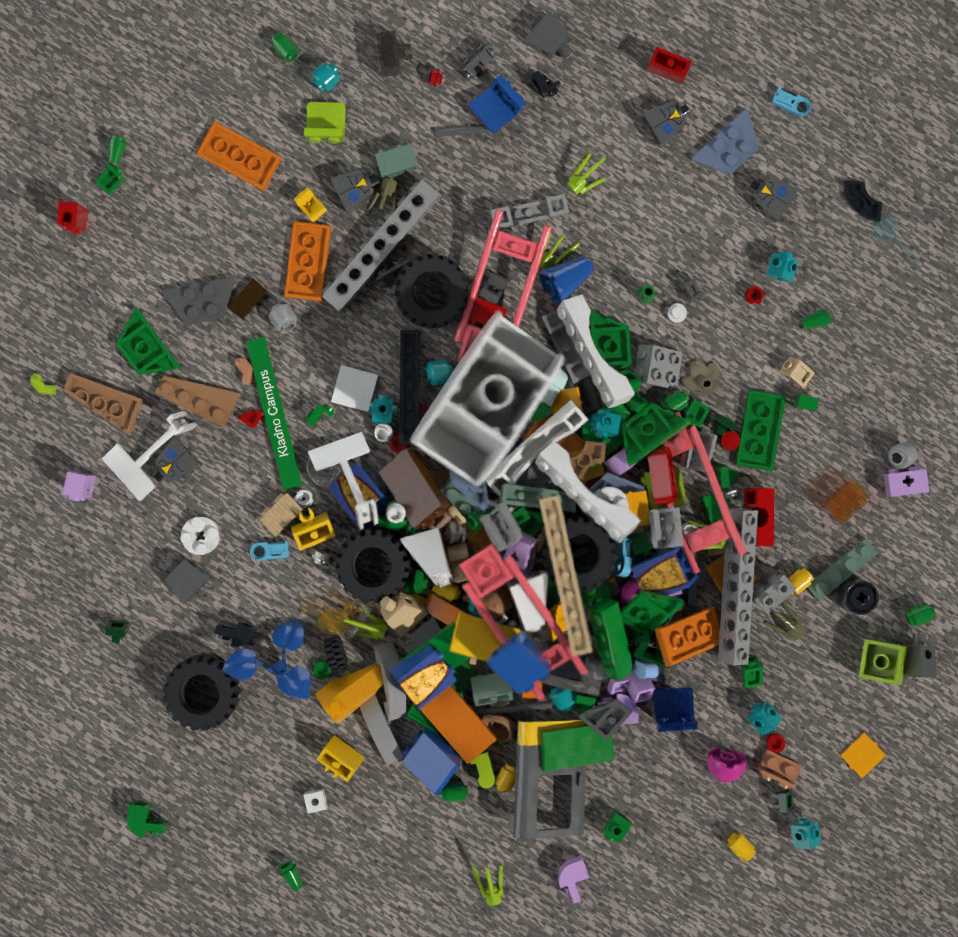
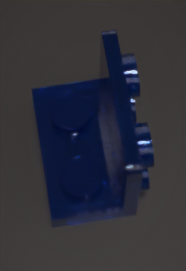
(674, 709)

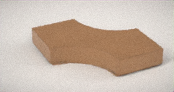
(591, 454)

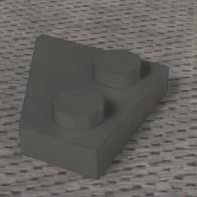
(606, 717)

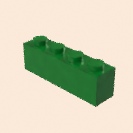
(611, 639)

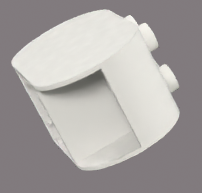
(487, 400)

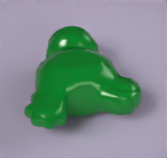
(405, 525)

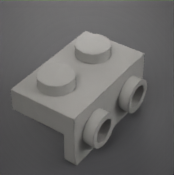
(691, 458)
(501, 527)
(666, 528)
(773, 593)

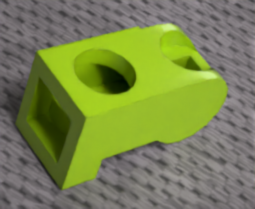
(486, 774)

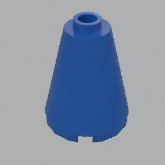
(565, 278)

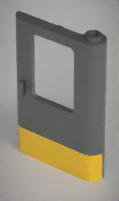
(526, 782)

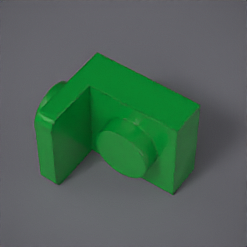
(752, 673)

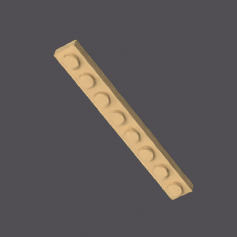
(565, 575)

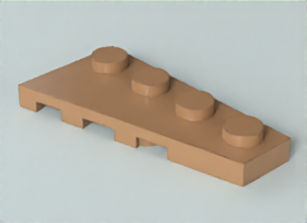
(203, 400)
(113, 405)

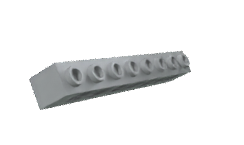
(418, 190)
(738, 590)

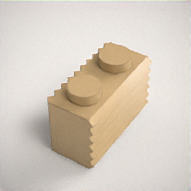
(281, 514)

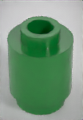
(284, 47)
(675, 402)
(920, 614)
(454, 792)

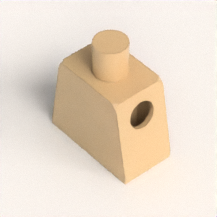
(402, 612)

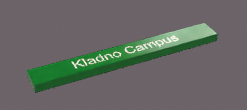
(274, 413)

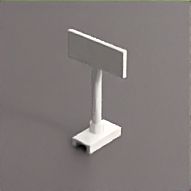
(339, 453)
(130, 471)

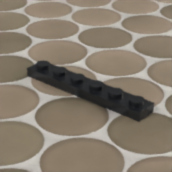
(409, 384)

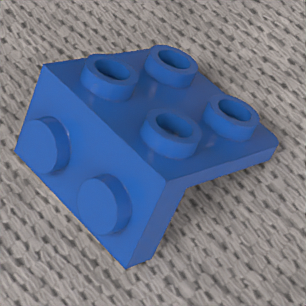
(497, 104)

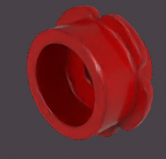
(435, 77)
(754, 290)

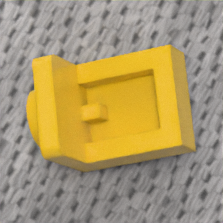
(310, 204)

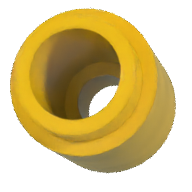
(801, 580)
(447, 593)
(506, 778)
(741, 846)

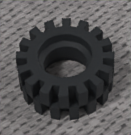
(335, 653)

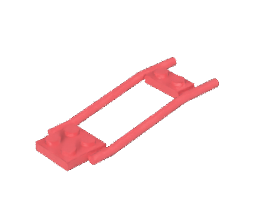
(512, 246)
(718, 531)
(489, 571)

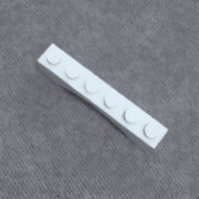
(611, 384)
(560, 425)
(614, 519)

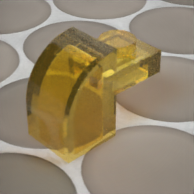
(333, 623)

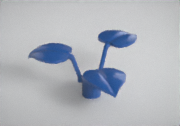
(291, 682)

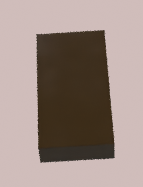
(248, 299)

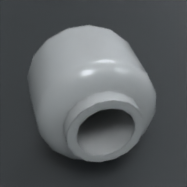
(283, 317)
(902, 455)

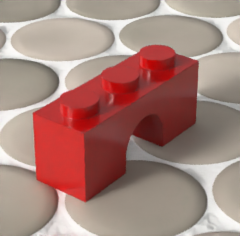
(762, 501)

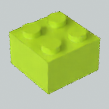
(883, 662)

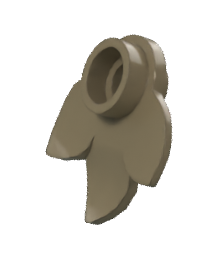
(700, 375)

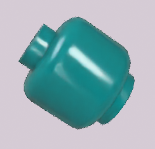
(325, 77)
(438, 372)
(562, 698)

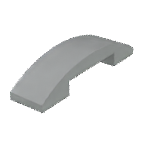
(532, 212)
(564, 345)
(395, 695)
(381, 731)

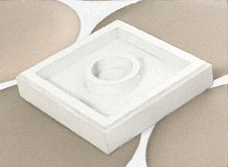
(354, 388)

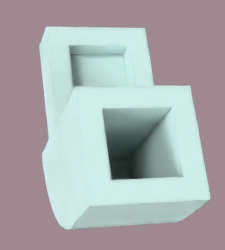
(555, 387)

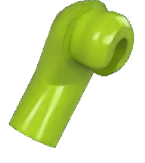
(40, 387)

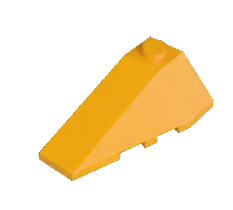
(350, 691)

